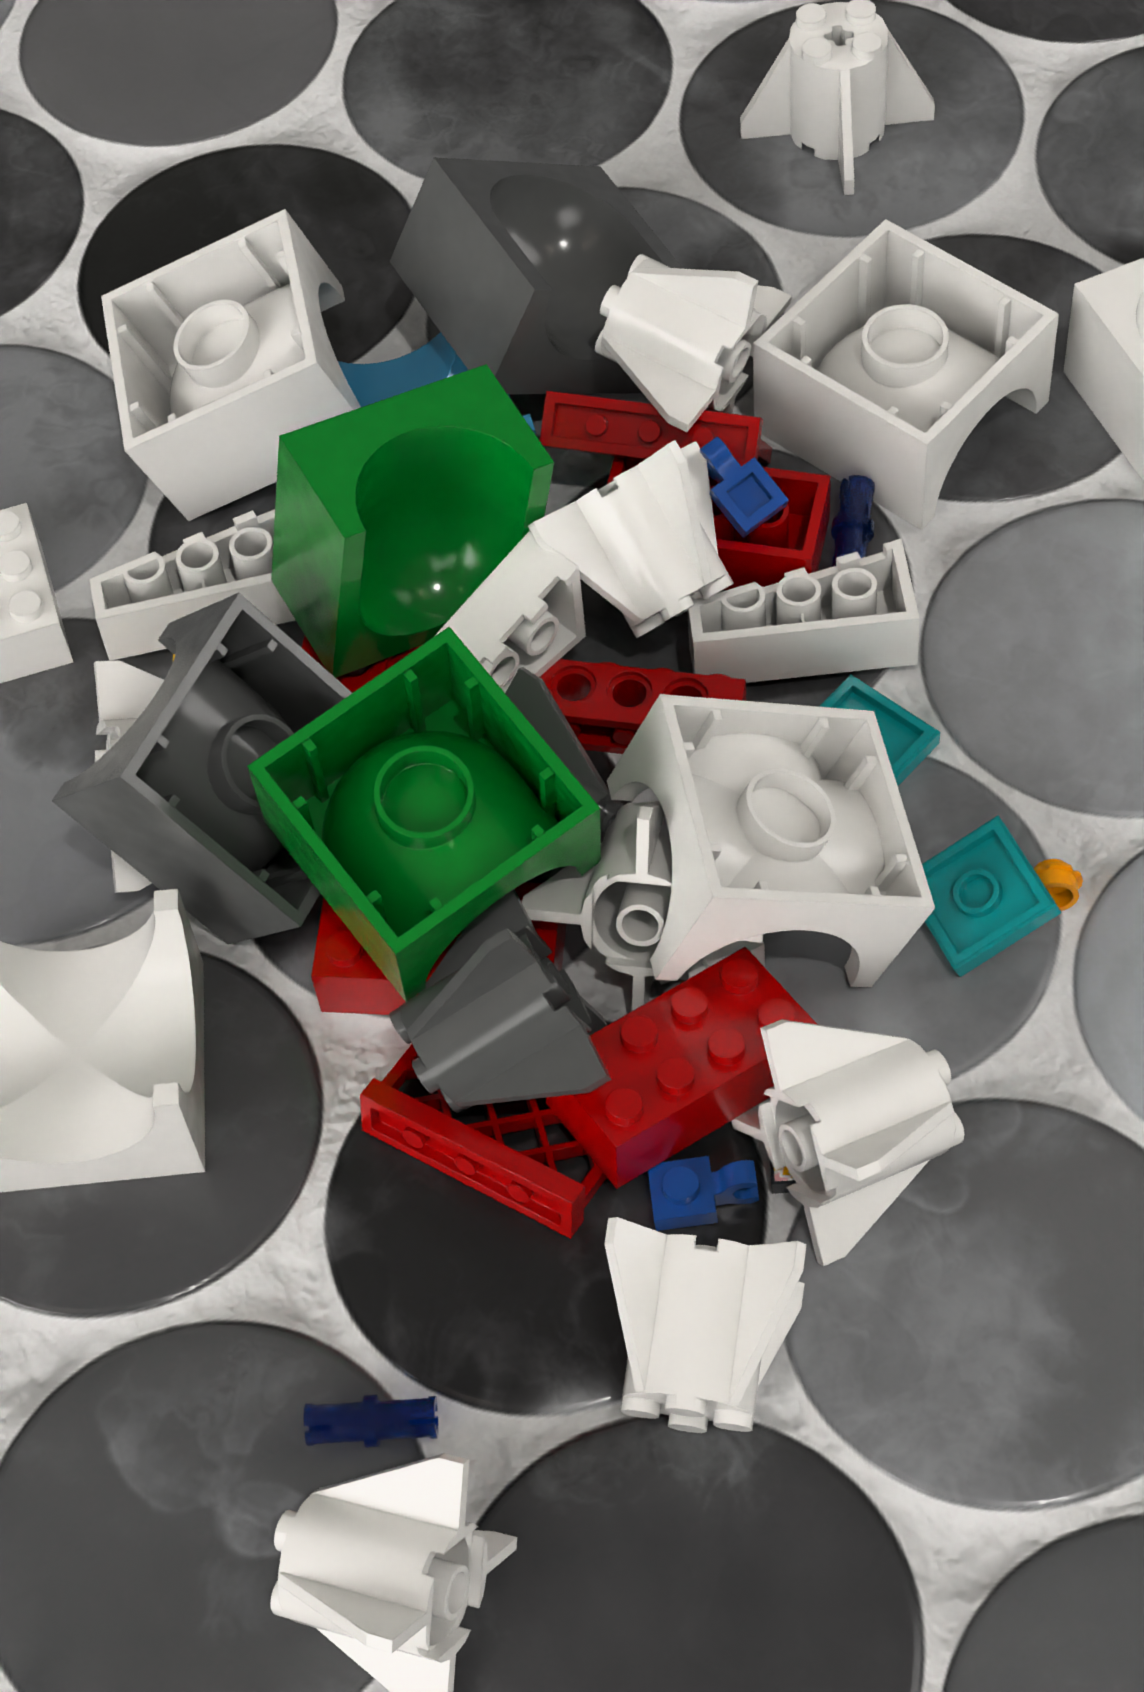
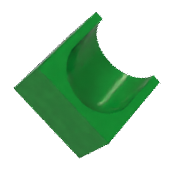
(402, 514)
(423, 806)

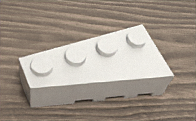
(150, 592)
(523, 613)
(811, 623)

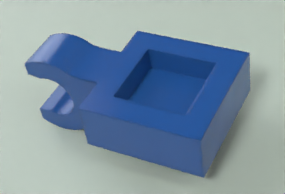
(743, 492)
(688, 1192)

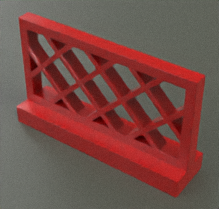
(639, 429)
(477, 1159)

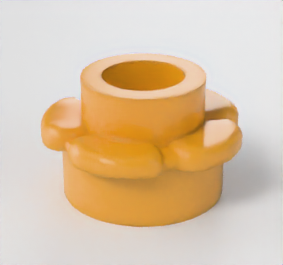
(1060, 881)

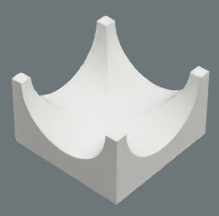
(777, 828)
(103, 1057)

